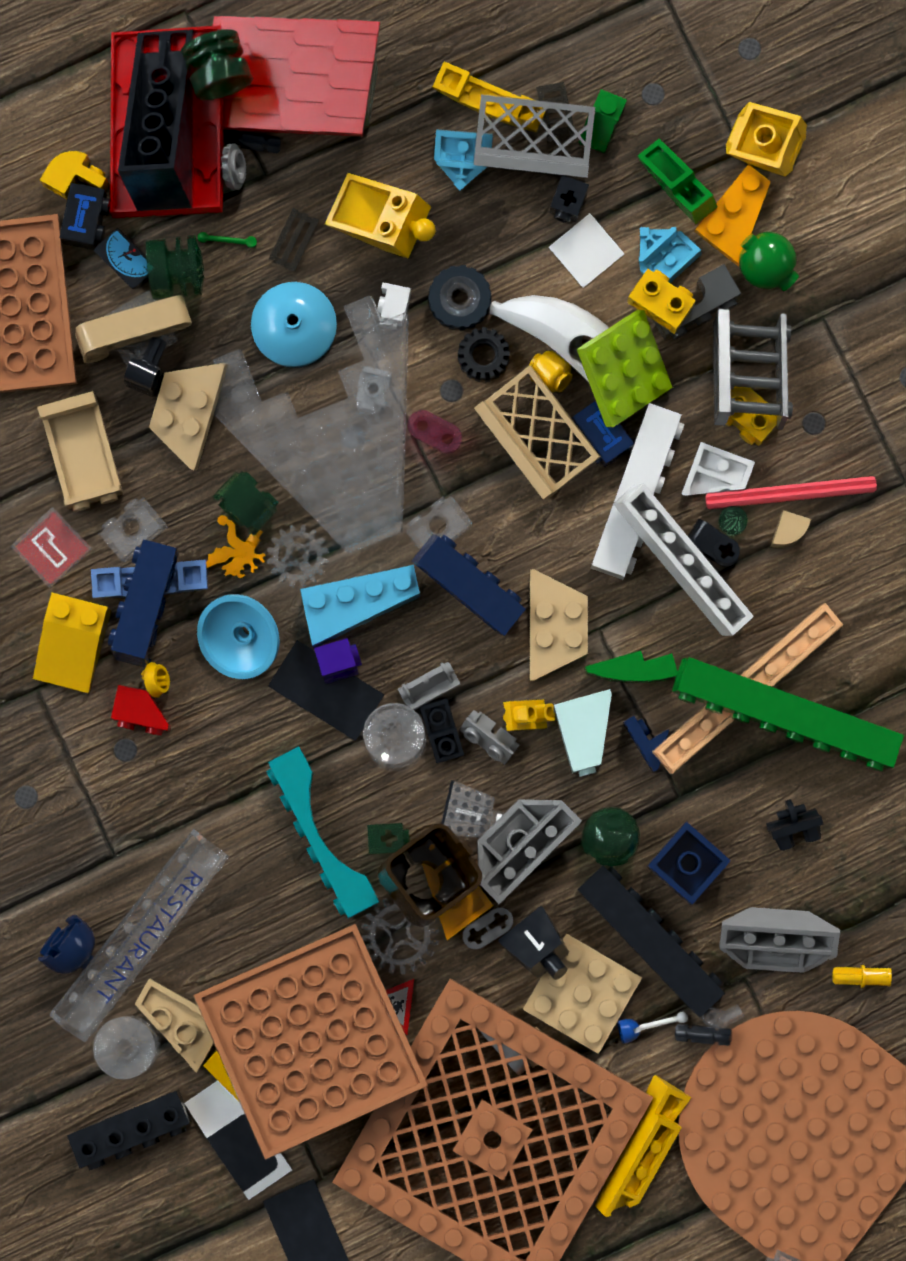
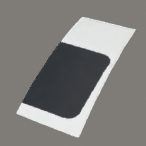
(232, 1139)

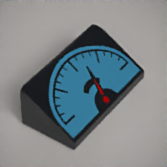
(124, 258)

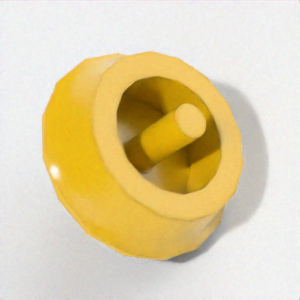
(156, 679)

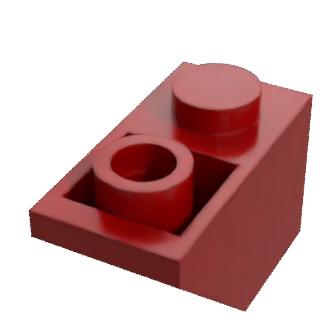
(138, 708)

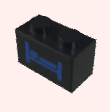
(84, 216)

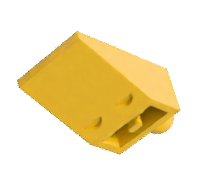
(381, 215)

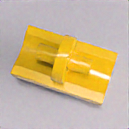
(528, 714)

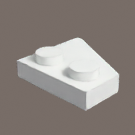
(717, 471)

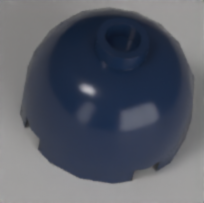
(69, 948)

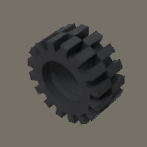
(481, 337)

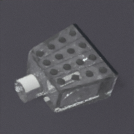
(469, 811)

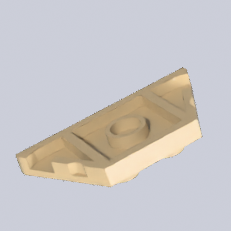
(187, 409)
(556, 625)

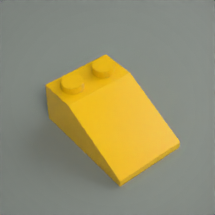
(71, 642)

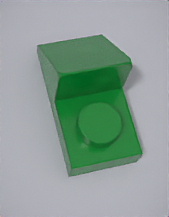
(607, 114)

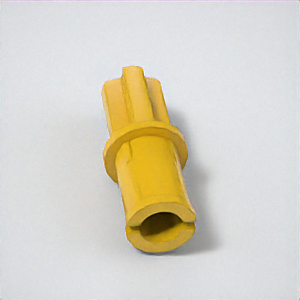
(862, 976)

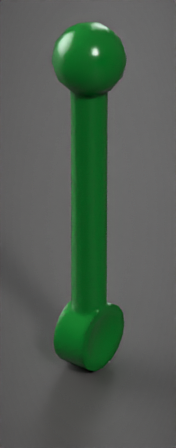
(250, 242)

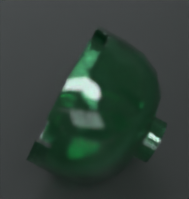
(610, 836)

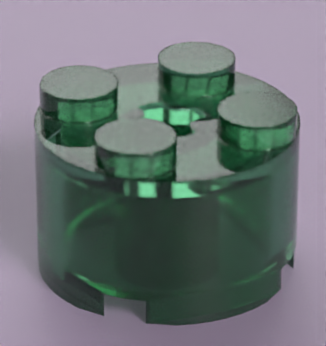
(245, 502)

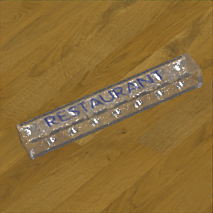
(139, 936)

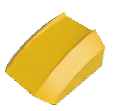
(767, 138)

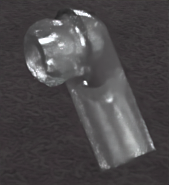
(719, 1018)

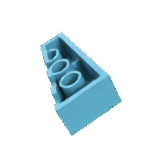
(352, 602)

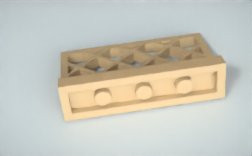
(516, 446)

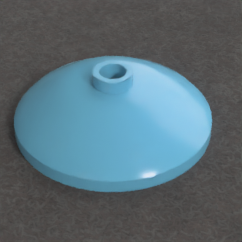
(297, 343)
(228, 646)

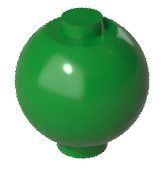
(768, 261)

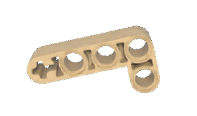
(130, 327)

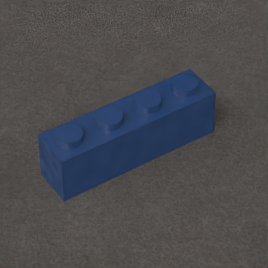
(468, 584)

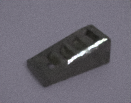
(560, 133)

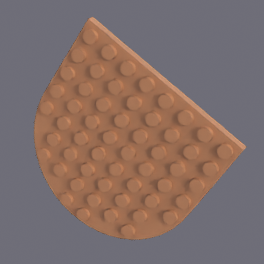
(796, 1133)

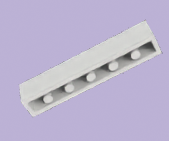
(644, 466)
(683, 560)

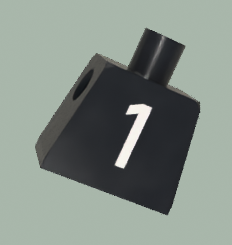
(537, 945)

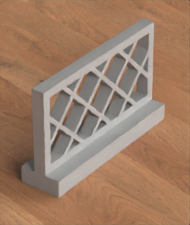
(533, 161)

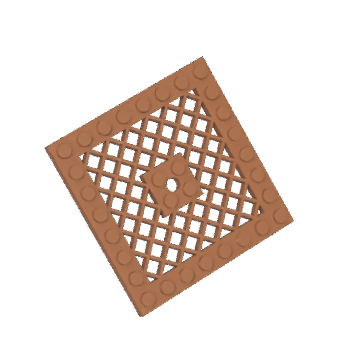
(428, 1220)

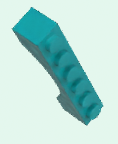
(295, 779)

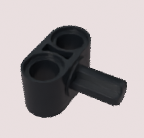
(145, 374)

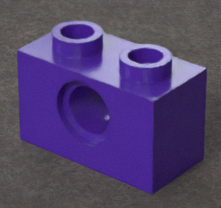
(338, 660)

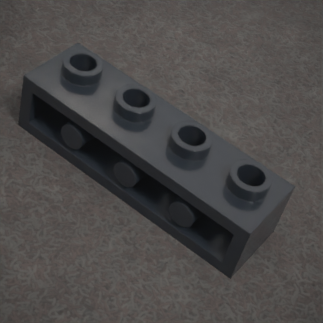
(129, 1129)

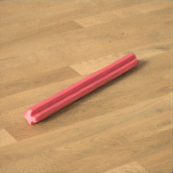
(791, 492)

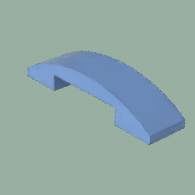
(187, 577)

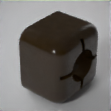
(455, 883)

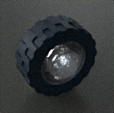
(465, 280)

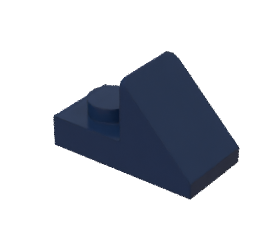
(639, 732)

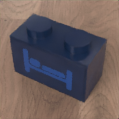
(607, 441)

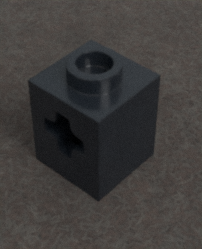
(568, 188)

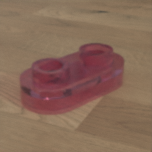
(435, 431)

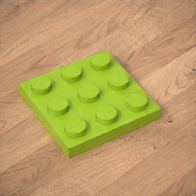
(624, 368)

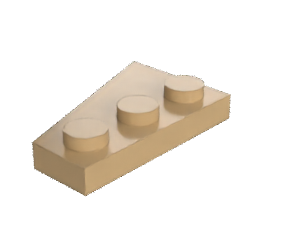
(177, 1021)

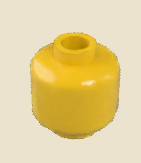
(552, 370)

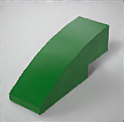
(678, 181)
(633, 669)

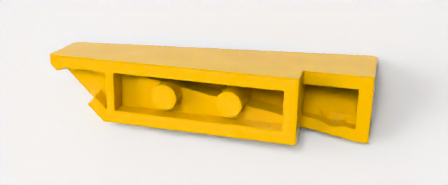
(644, 1149)

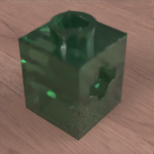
(377, 831)

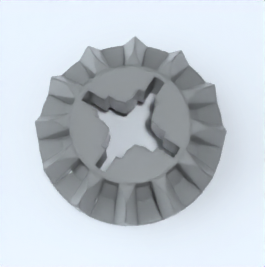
(233, 167)

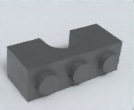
(718, 293)

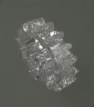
(309, 549)

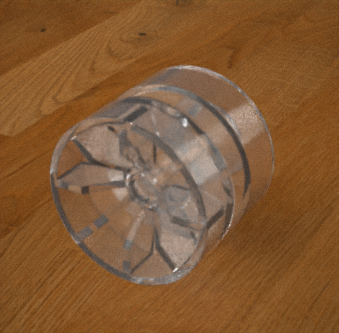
(394, 737)
(126, 1047)

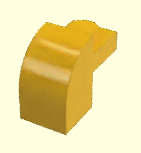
(72, 168)

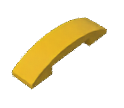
(467, 90)

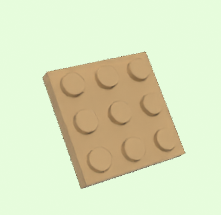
(586, 998)

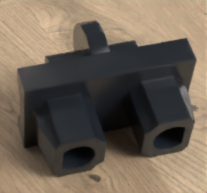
(794, 820)

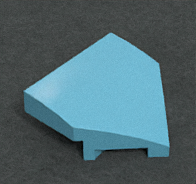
(456, 152)
(666, 251)

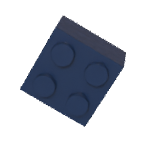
(688, 863)

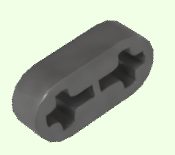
(483, 922)

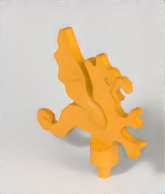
(243, 551)

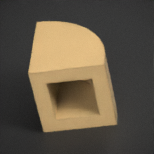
(789, 529)

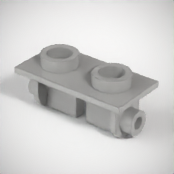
(429, 686)
(478, 730)

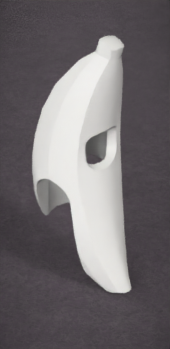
(553, 322)

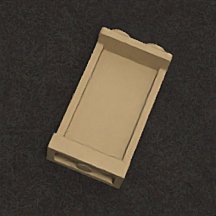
(81, 451)

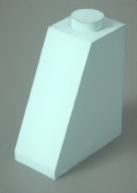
(584, 730)

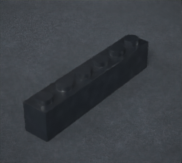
(651, 941)

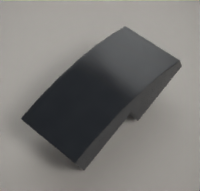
(441, 730)

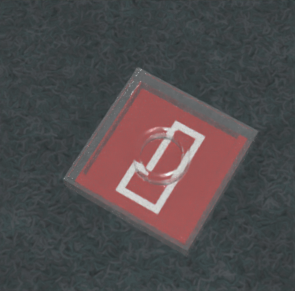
(51, 547)

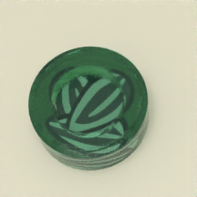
(732, 521)

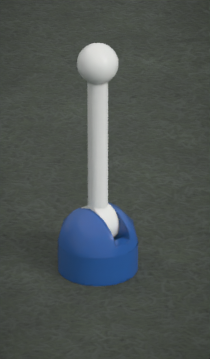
(630, 1029)

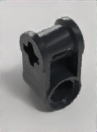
(710, 540)

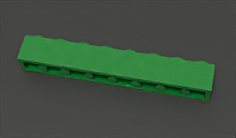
(787, 713)

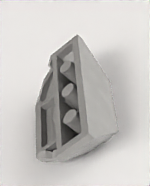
(521, 843)
(779, 939)

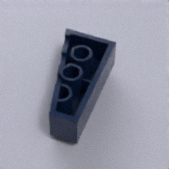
(143, 602)

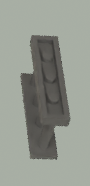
(725, 380)

